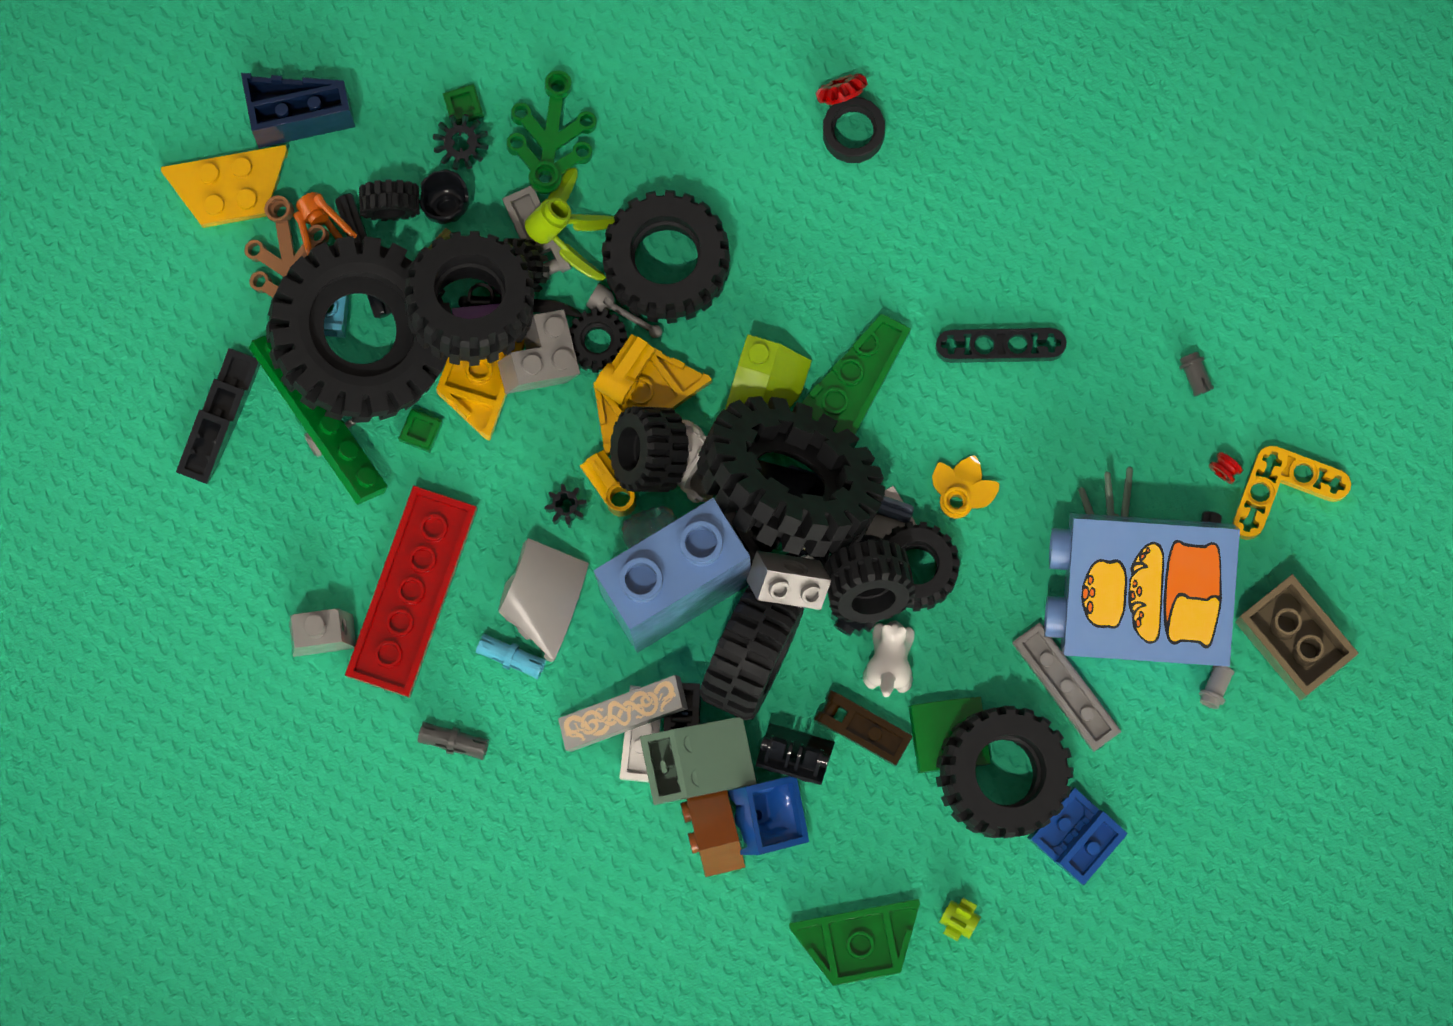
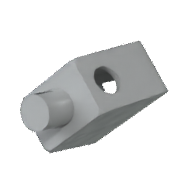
(321, 632)

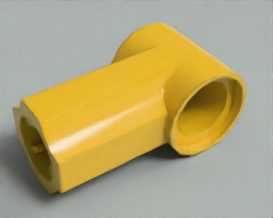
(620, 377)
(600, 474)

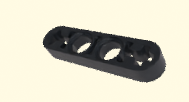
(1000, 340)

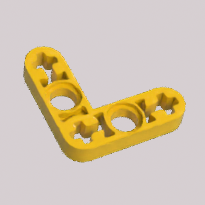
(1285, 475)

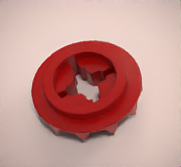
(841, 89)

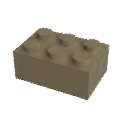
(1296, 637)

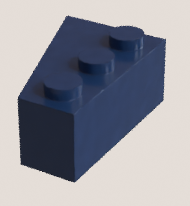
(295, 109)

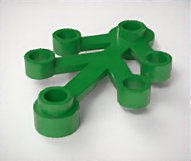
(551, 139)

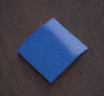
(1079, 837)

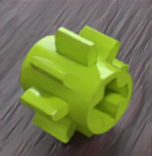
(960, 919)

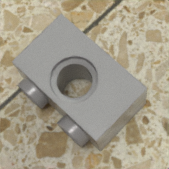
(788, 580)

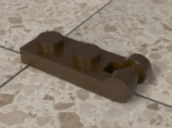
(864, 728)

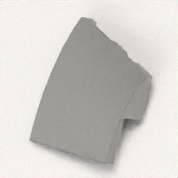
(543, 595)

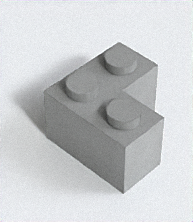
(547, 356)

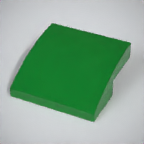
(934, 722)

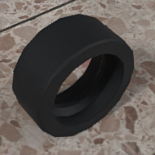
(854, 155)

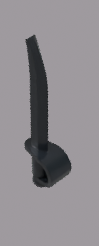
(540, 305)

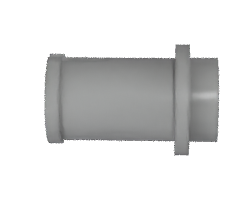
(1216, 687)

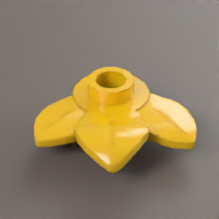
(965, 483)

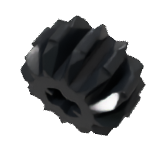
(449, 142)

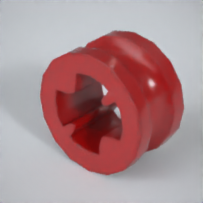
(1225, 467)

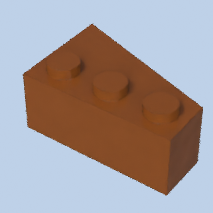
(713, 833)

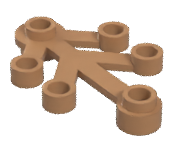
(286, 245)

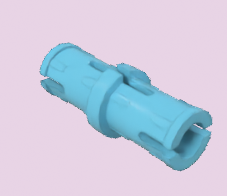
(510, 656)

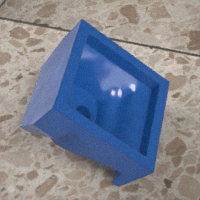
(770, 815)

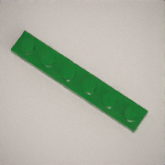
(328, 434)

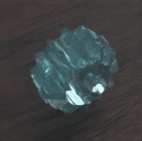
(645, 524)

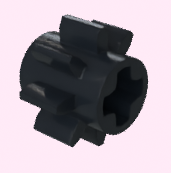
(558, 502)

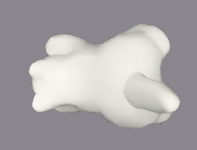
(890, 664)

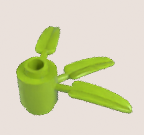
(555, 214)

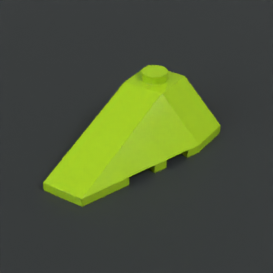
(768, 371)

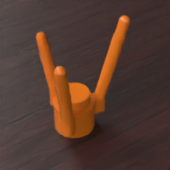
(315, 211)

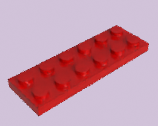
(411, 591)

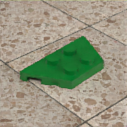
(859, 942)

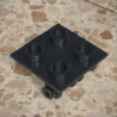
(795, 754)

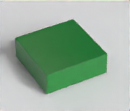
(463, 101)
(420, 430)

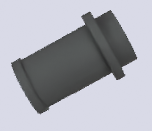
(1196, 373)

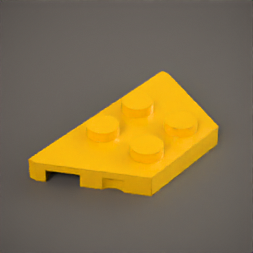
(229, 185)
(661, 384)
(475, 392)

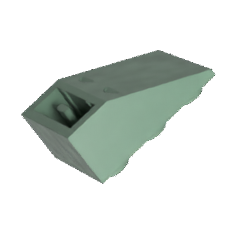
(697, 760)

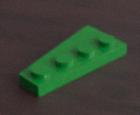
(857, 377)

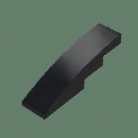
(219, 416)

